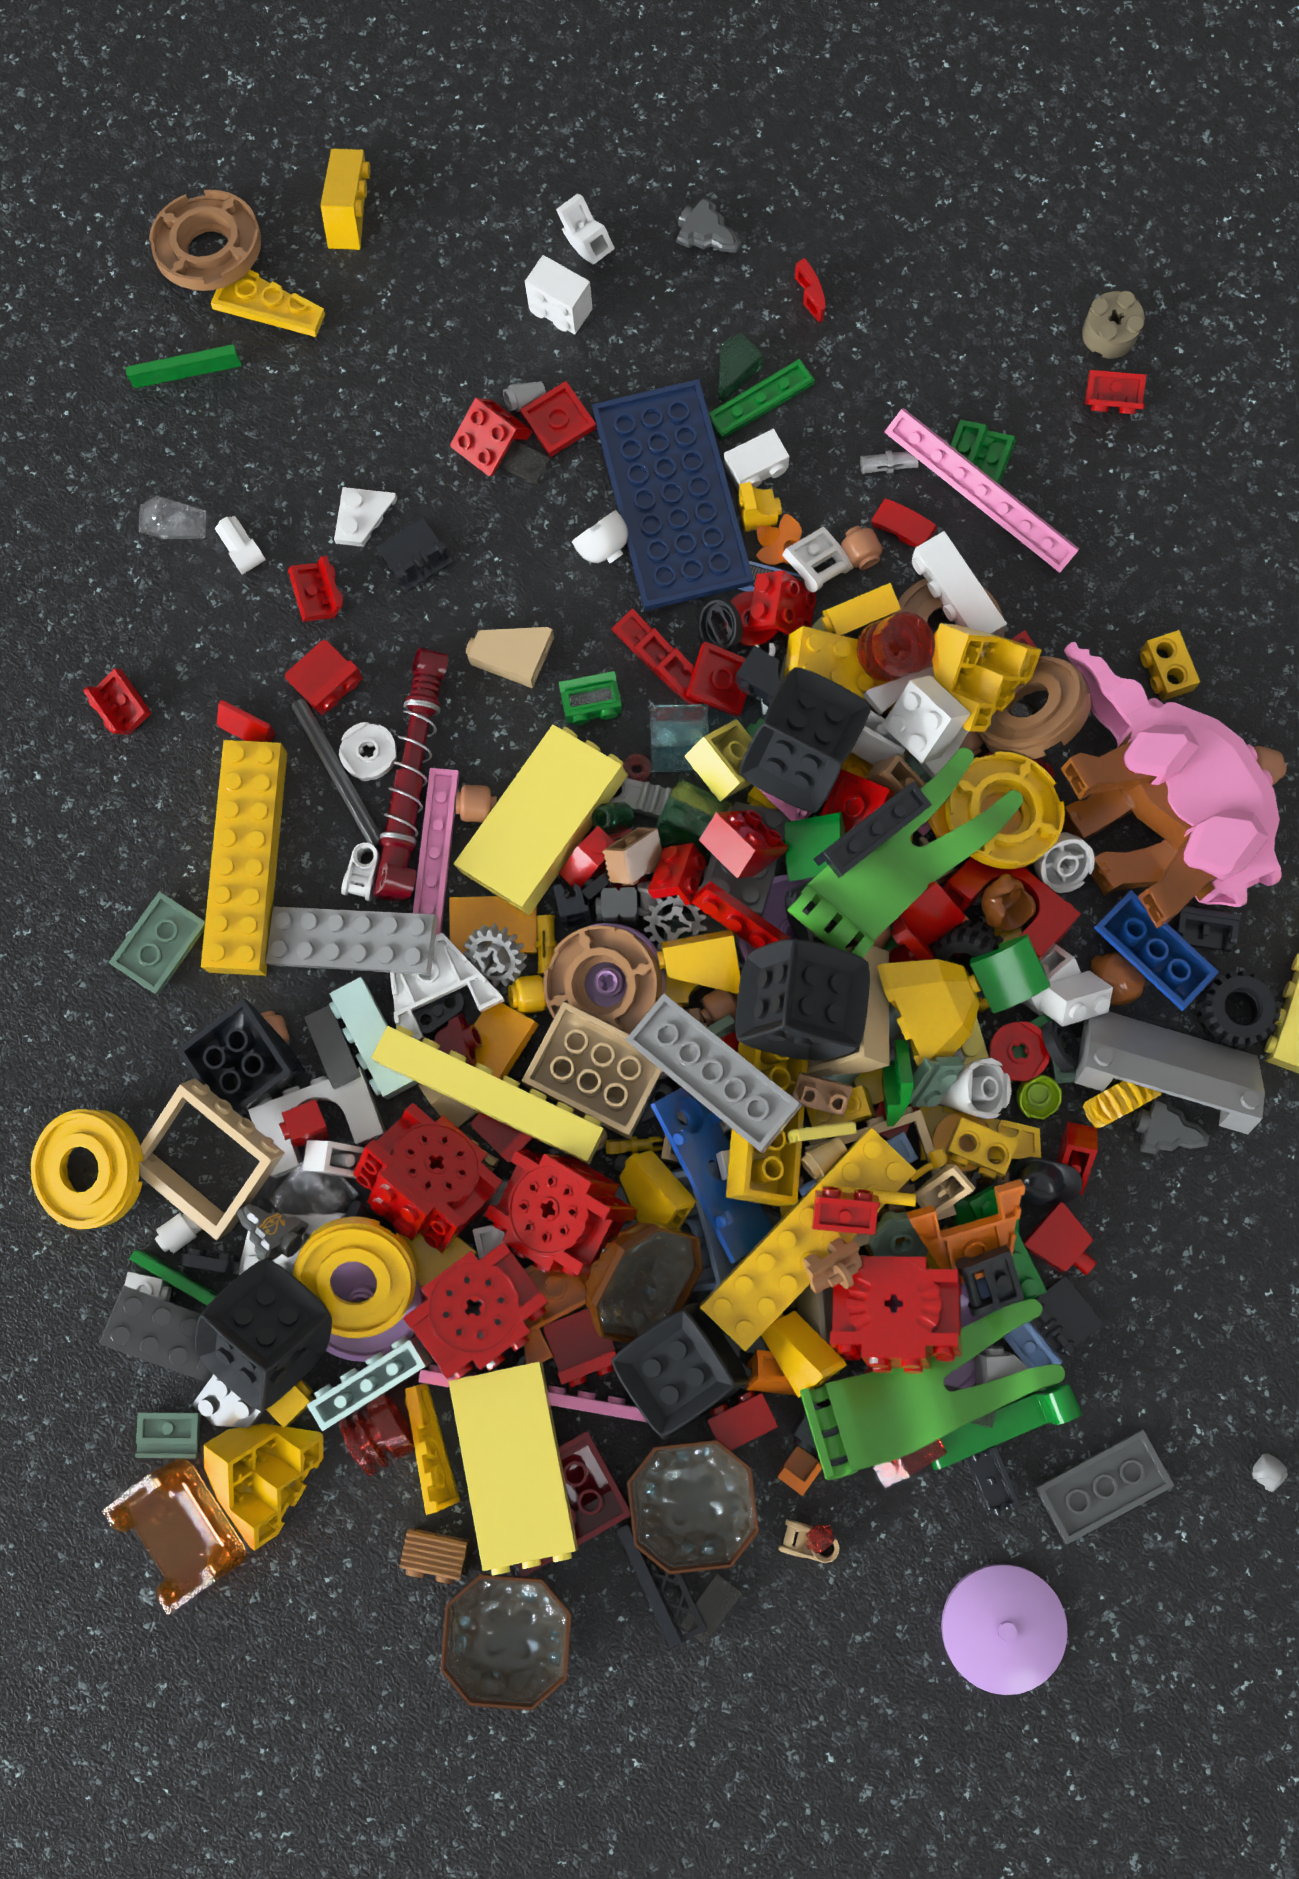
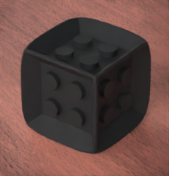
(804, 739)
(803, 1000)
(263, 1334)
(679, 1370)

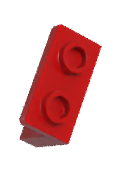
(1115, 390)
(316, 590)
(117, 703)
(678, 873)
(845, 1211)

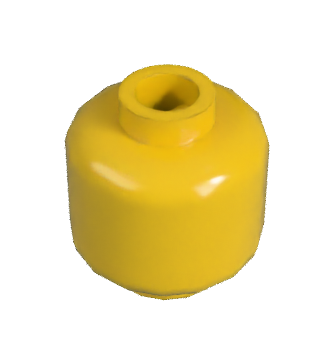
(527, 994)

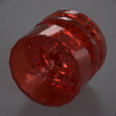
(896, 646)
(372, 1437)

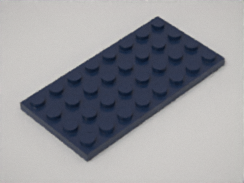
(672, 495)

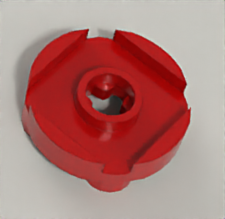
(1016, 1034)

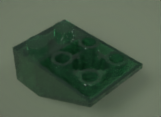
(688, 815)

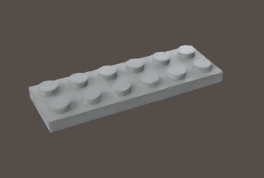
(352, 940)
(713, 1073)

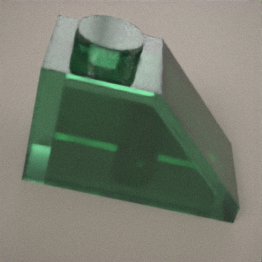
(737, 364)

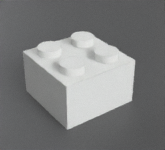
(558, 295)
(926, 719)

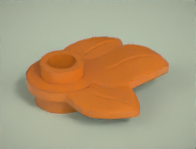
(776, 540)

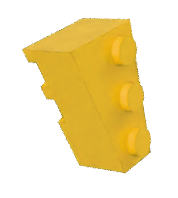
(344, 198)

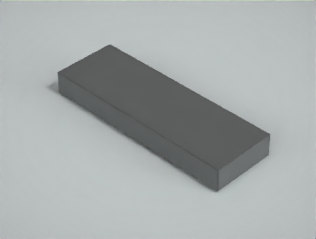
(332, 1047)

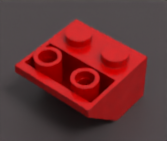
(742, 842)

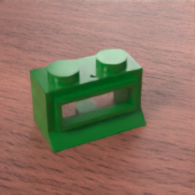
(590, 698)

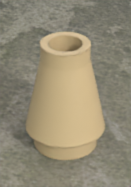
(822, 1158)

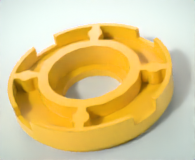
(1040, 809)
(118, 1165)
(370, 1244)

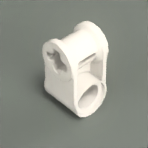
(361, 873)

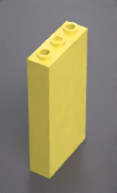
(541, 818)
(513, 1468)

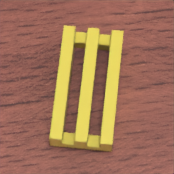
(821, 1132)

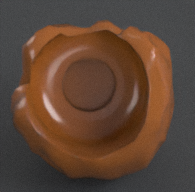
(1007, 904)
(1121, 975)

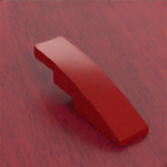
(656, 653)

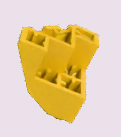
(981, 670)
(934, 1004)
(261, 1474)

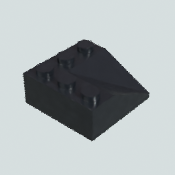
(241, 1058)

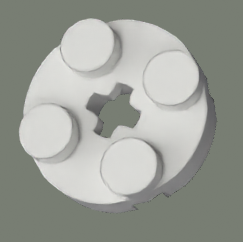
(367, 767)

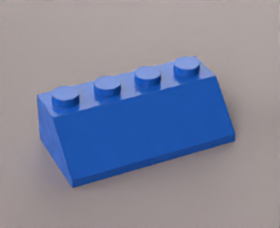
(1156, 952)

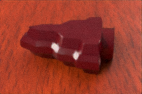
(459, 1038)

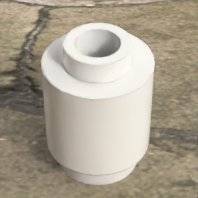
(177, 1233)

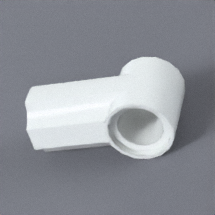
(241, 548)

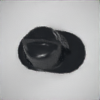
(1046, 1180)

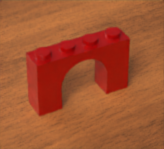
(1052, 915)

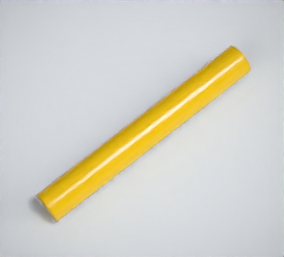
(886, 1197)

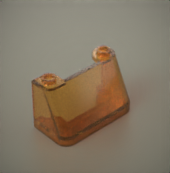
(179, 1530)

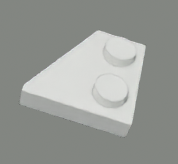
(360, 514)

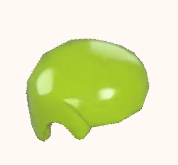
(1039, 1097)

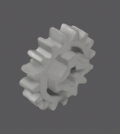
(677, 909)
(495, 954)

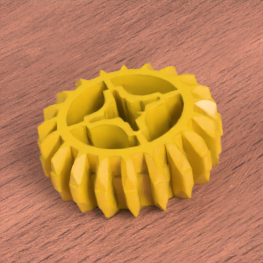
(1117, 1102)

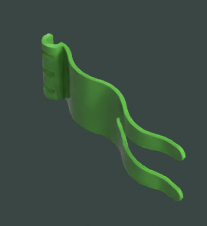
(897, 871)
(903, 1412)

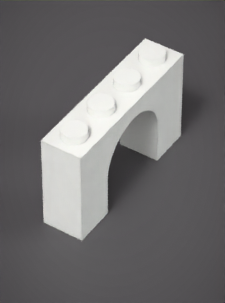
(353, 1098)

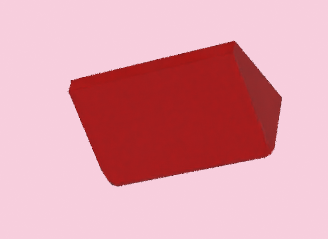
(243, 724)

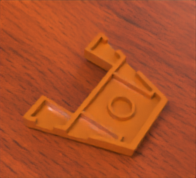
(972, 1237)
(564, 1296)

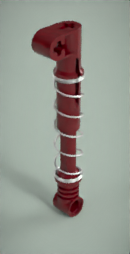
(394, 877)

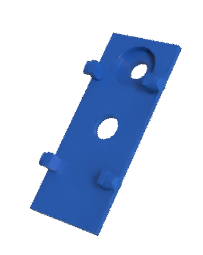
(736, 1222)

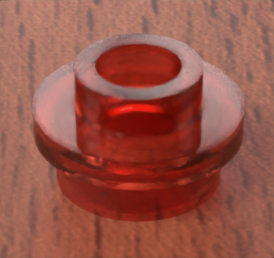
(637, 759)
(819, 1538)

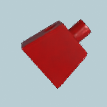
(1061, 1241)

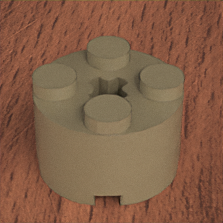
(1113, 324)

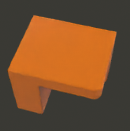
(799, 1470)

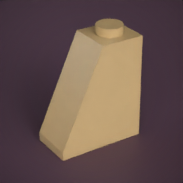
(511, 652)

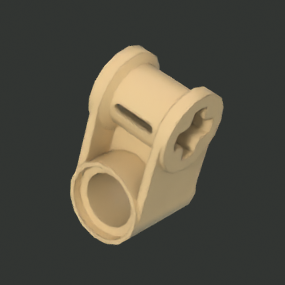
(799, 1548)

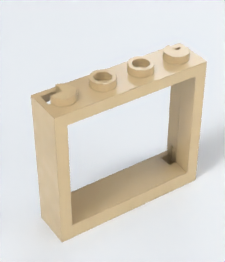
(879, 1126)
(178, 1190)

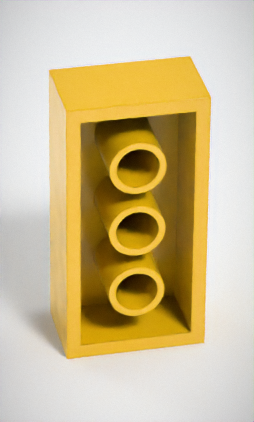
(830, 657)

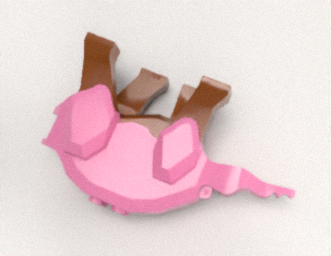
(1183, 781)

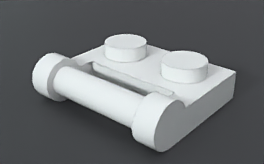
(813, 551)

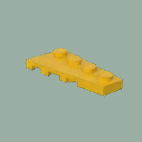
(269, 304)
(1028, 1136)
(432, 1459)

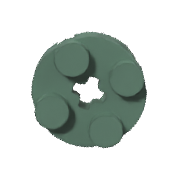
(889, 1229)

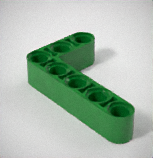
(1051, 1405)

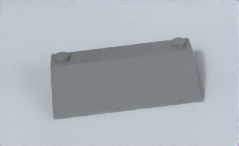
(1172, 1065)

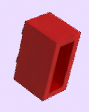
(741, 1421)

